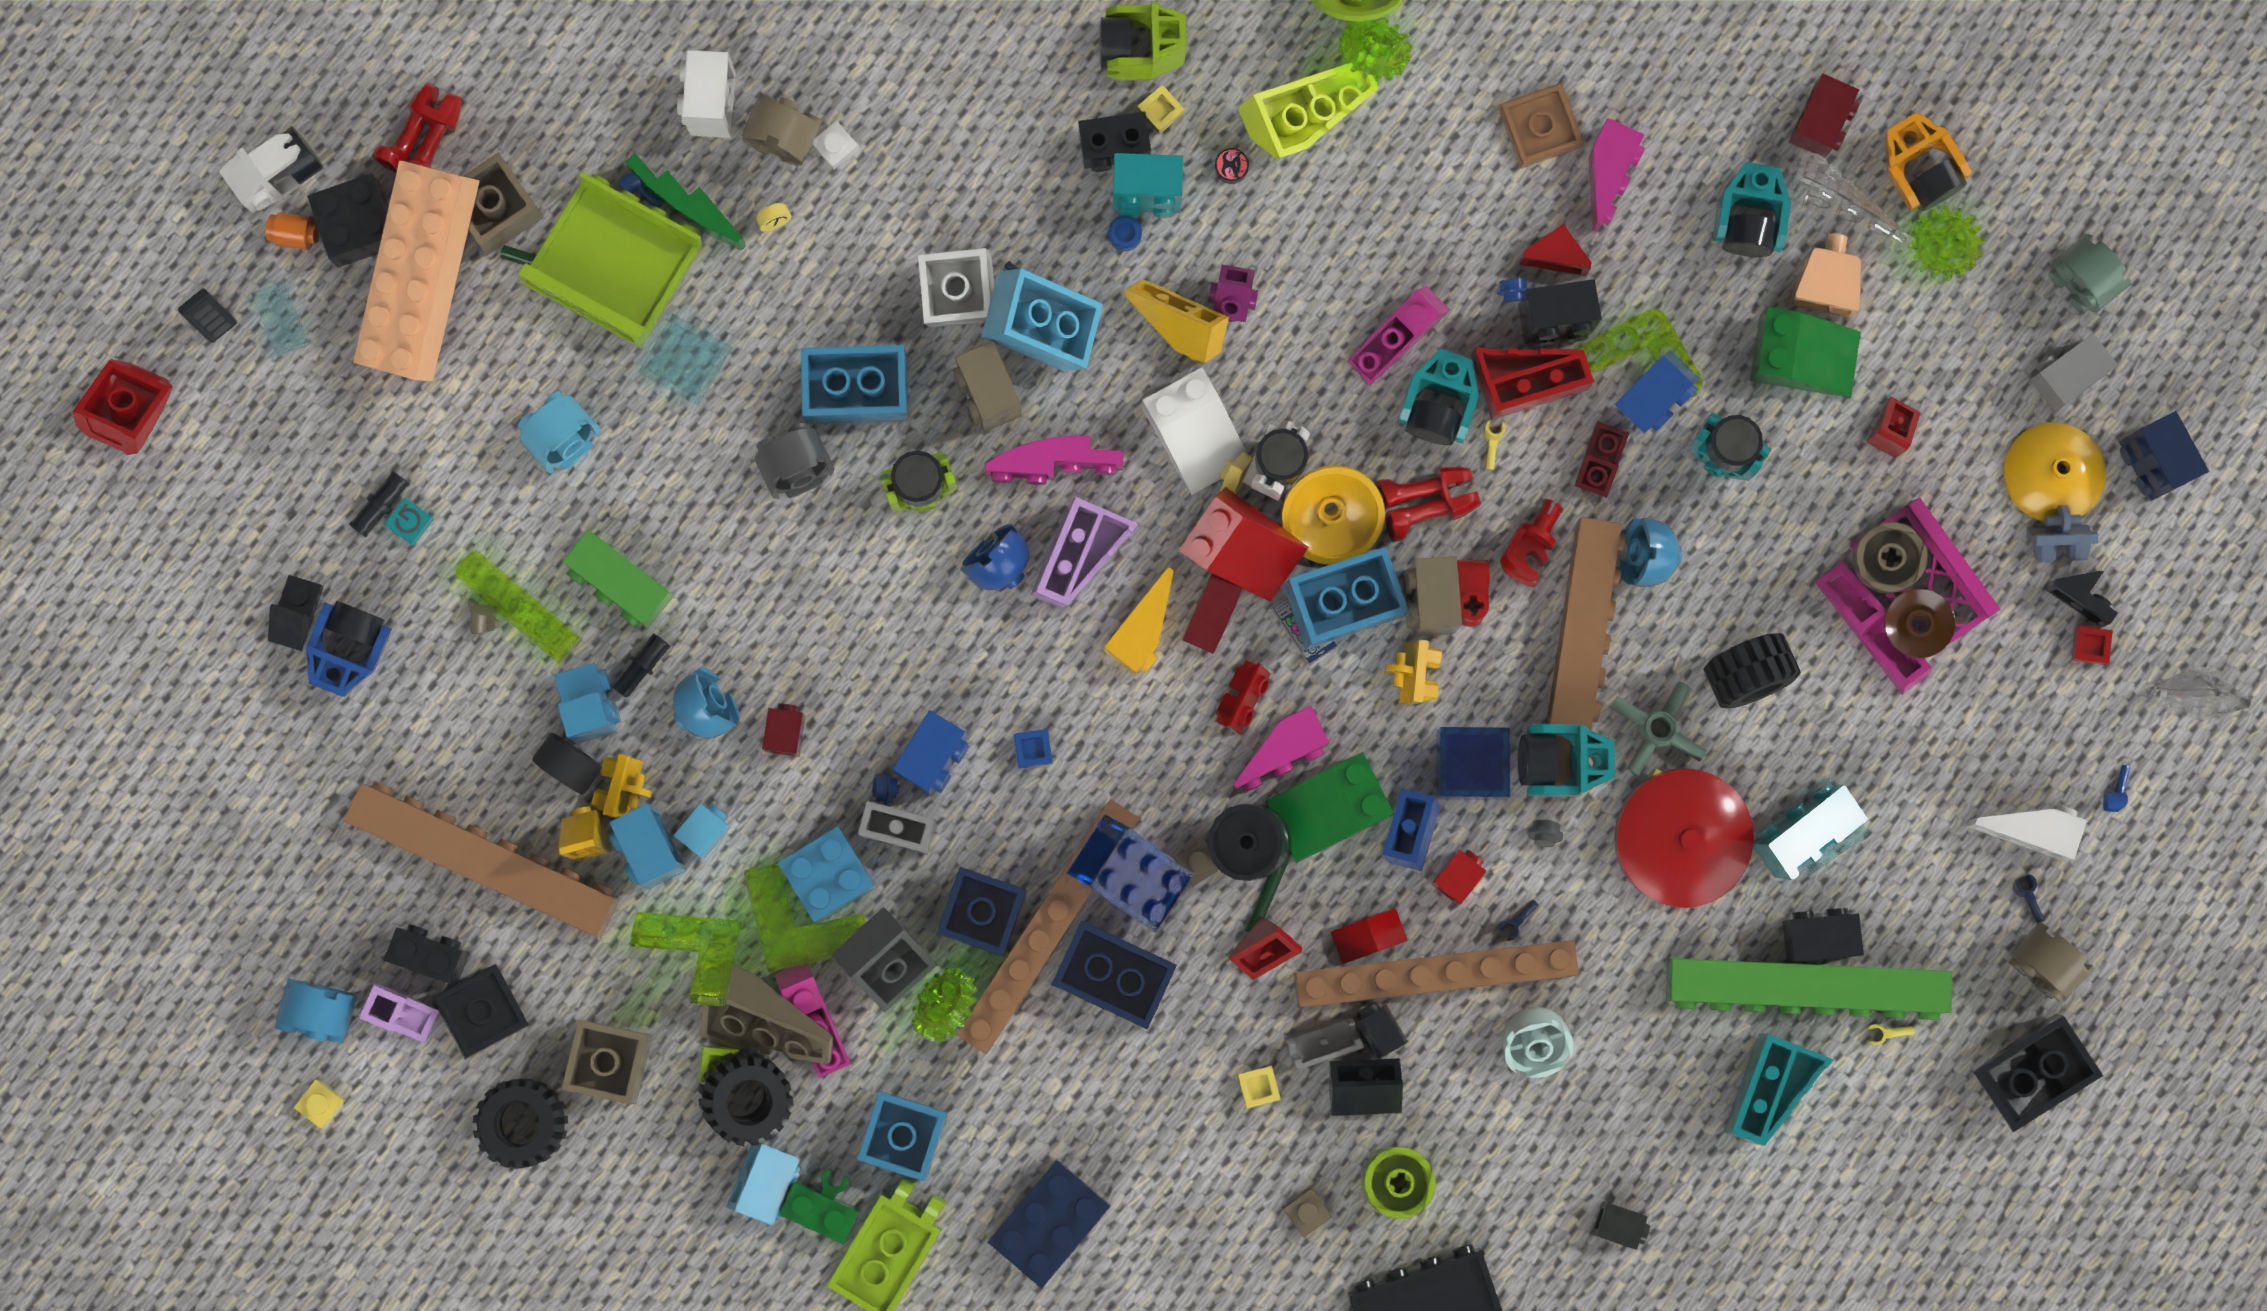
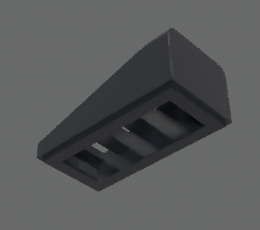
(207, 315)

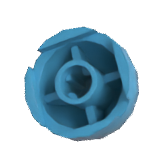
(1651, 553)
(702, 707)

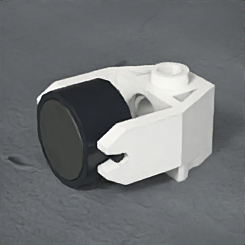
(271, 170)
(1278, 459)

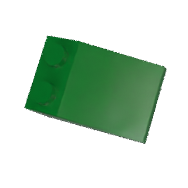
(1804, 353)
(1331, 806)

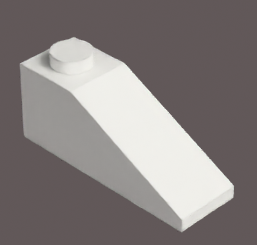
(2045, 831)

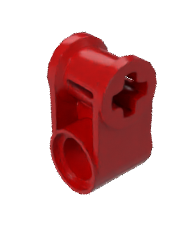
(1473, 587)

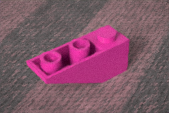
(1608, 164)
(1398, 334)
(1290, 741)
(802, 991)

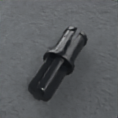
(641, 665)

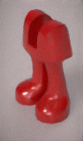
(422, 113)
(1401, 519)

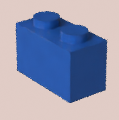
(1411, 829)

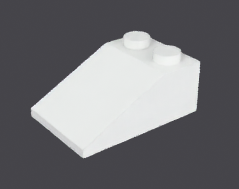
(1194, 429)

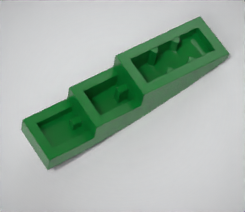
(693, 208)

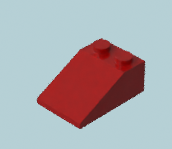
(1243, 546)

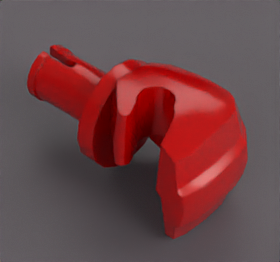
(1532, 541)

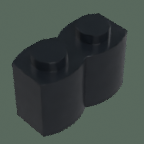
(1379, 1030)

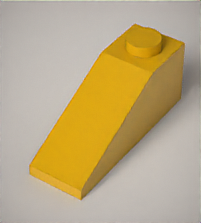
(1180, 321)
(1140, 633)
(583, 835)

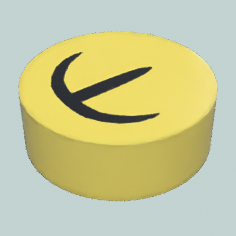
(773, 217)

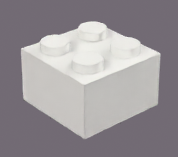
(707, 93)
(956, 287)

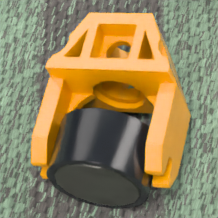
(1934, 184)

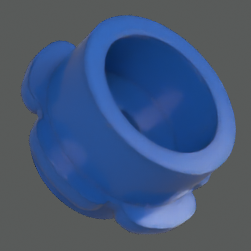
(1512, 289)
(884, 787)

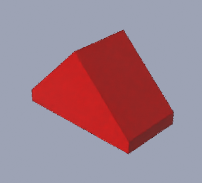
(1557, 253)
(1894, 428)
(1369, 936)
(1264, 949)

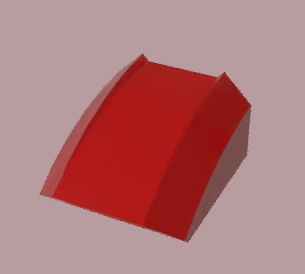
(122, 406)

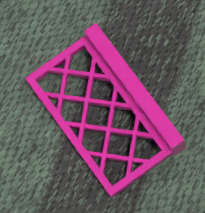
(1951, 562)

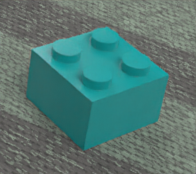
(1147, 184)

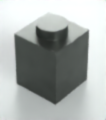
(1621, 1225)

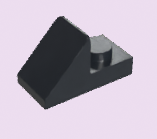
(2076, 594)
(294, 614)

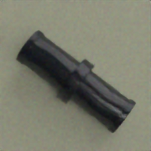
(379, 503)

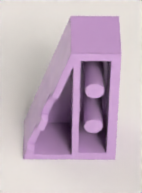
(1079, 550)

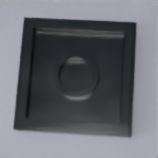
(480, 1011)

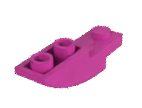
(1039, 458)

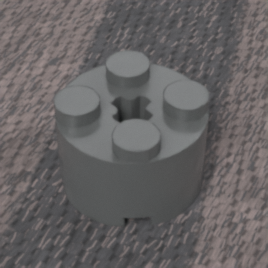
(793, 461)

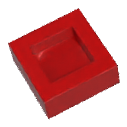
(2091, 645)

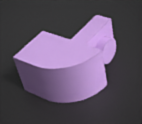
(398, 1013)

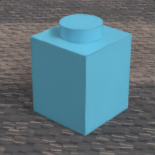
(703, 829)

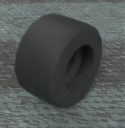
(567, 763)

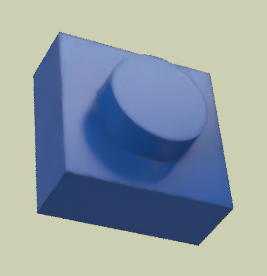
(1033, 748)

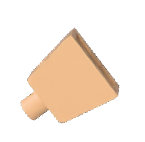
(1829, 280)

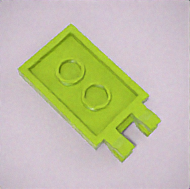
(888, 1250)

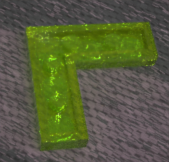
(711, 937)
(780, 940)

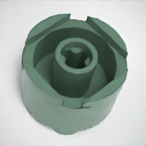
(2090, 274)

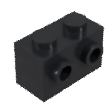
(1110, 135)
(1822, 937)
(427, 956)
(1365, 1087)

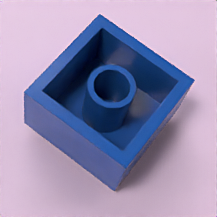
(1657, 391)
(931, 754)

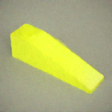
(1302, 111)

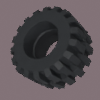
(1752, 670)
(765, 1117)
(490, 1123)

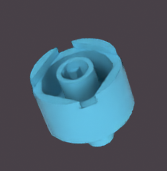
(558, 432)

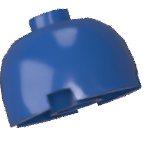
(998, 561)

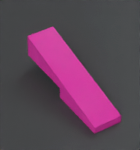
(1866, 619)

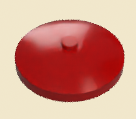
(1684, 837)

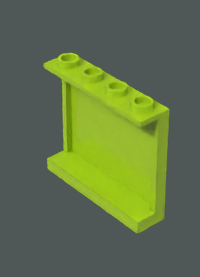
(613, 260)

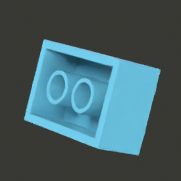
(1042, 320)

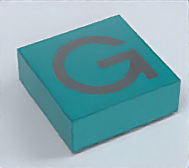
(409, 521)

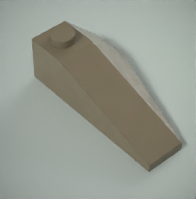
(764, 1020)

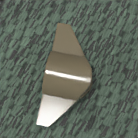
(482, 617)

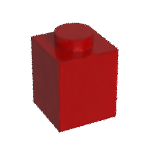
(1459, 876)

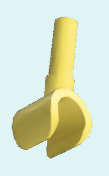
(1493, 440)
(1891, 1032)

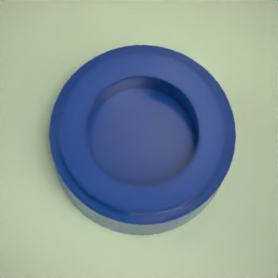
(1125, 233)

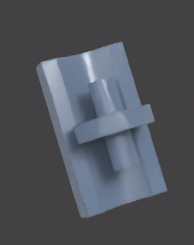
(2062, 530)

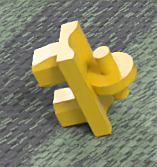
(1410, 672)
(624, 788)

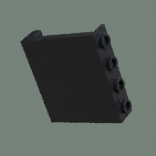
(1439, 1285)

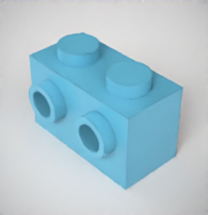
(763, 1183)

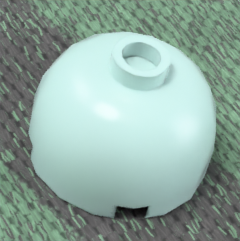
(1536, 1042)

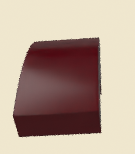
(1601, 459)
(1212, 613)

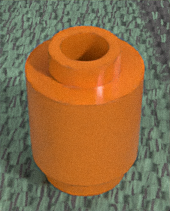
(292, 230)

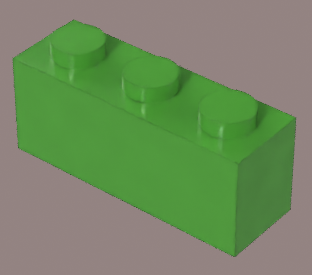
(616, 580)

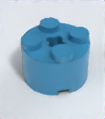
(315, 1011)

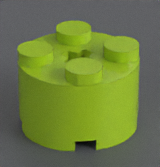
(1409, 1199)

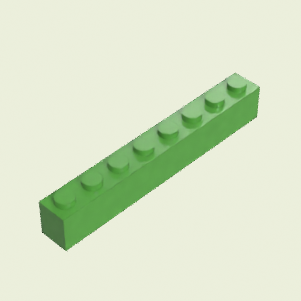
(1810, 987)

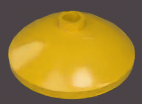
(2033, 475)
(1337, 533)

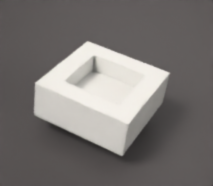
(835, 145)

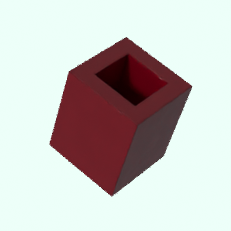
(784, 730)

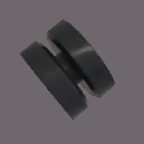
(1269, 837)

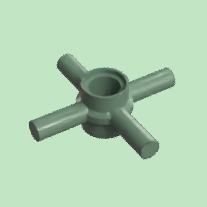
(1666, 716)

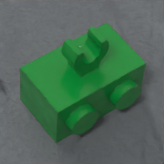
(821, 1209)

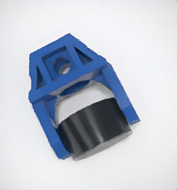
(352, 624)

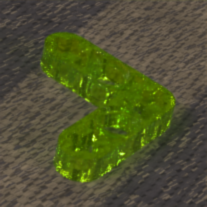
(1652, 342)

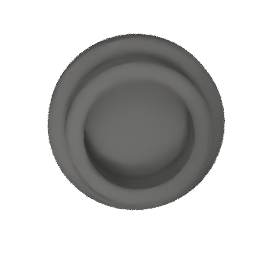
(1545, 833)

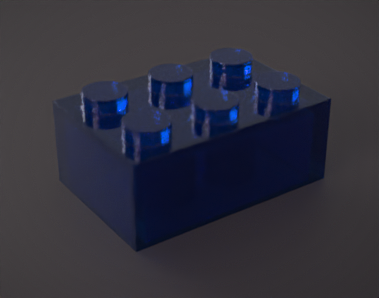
(1130, 873)

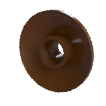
(1938, 621)

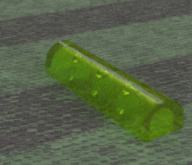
(517, 606)

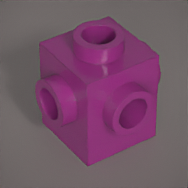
(1234, 293)

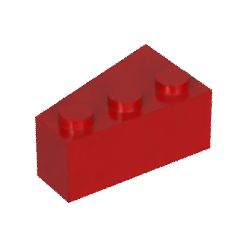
(1528, 378)

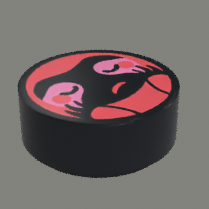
(1231, 166)

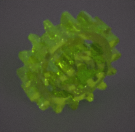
(1375, 49)
(1959, 246)
(944, 1005)

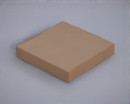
(1541, 125)

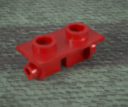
(1238, 711)

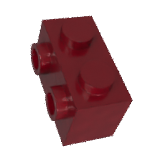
(1824, 116)

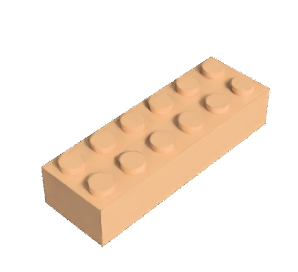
(416, 271)

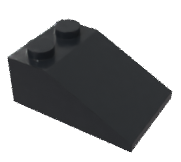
(2037, 1072)

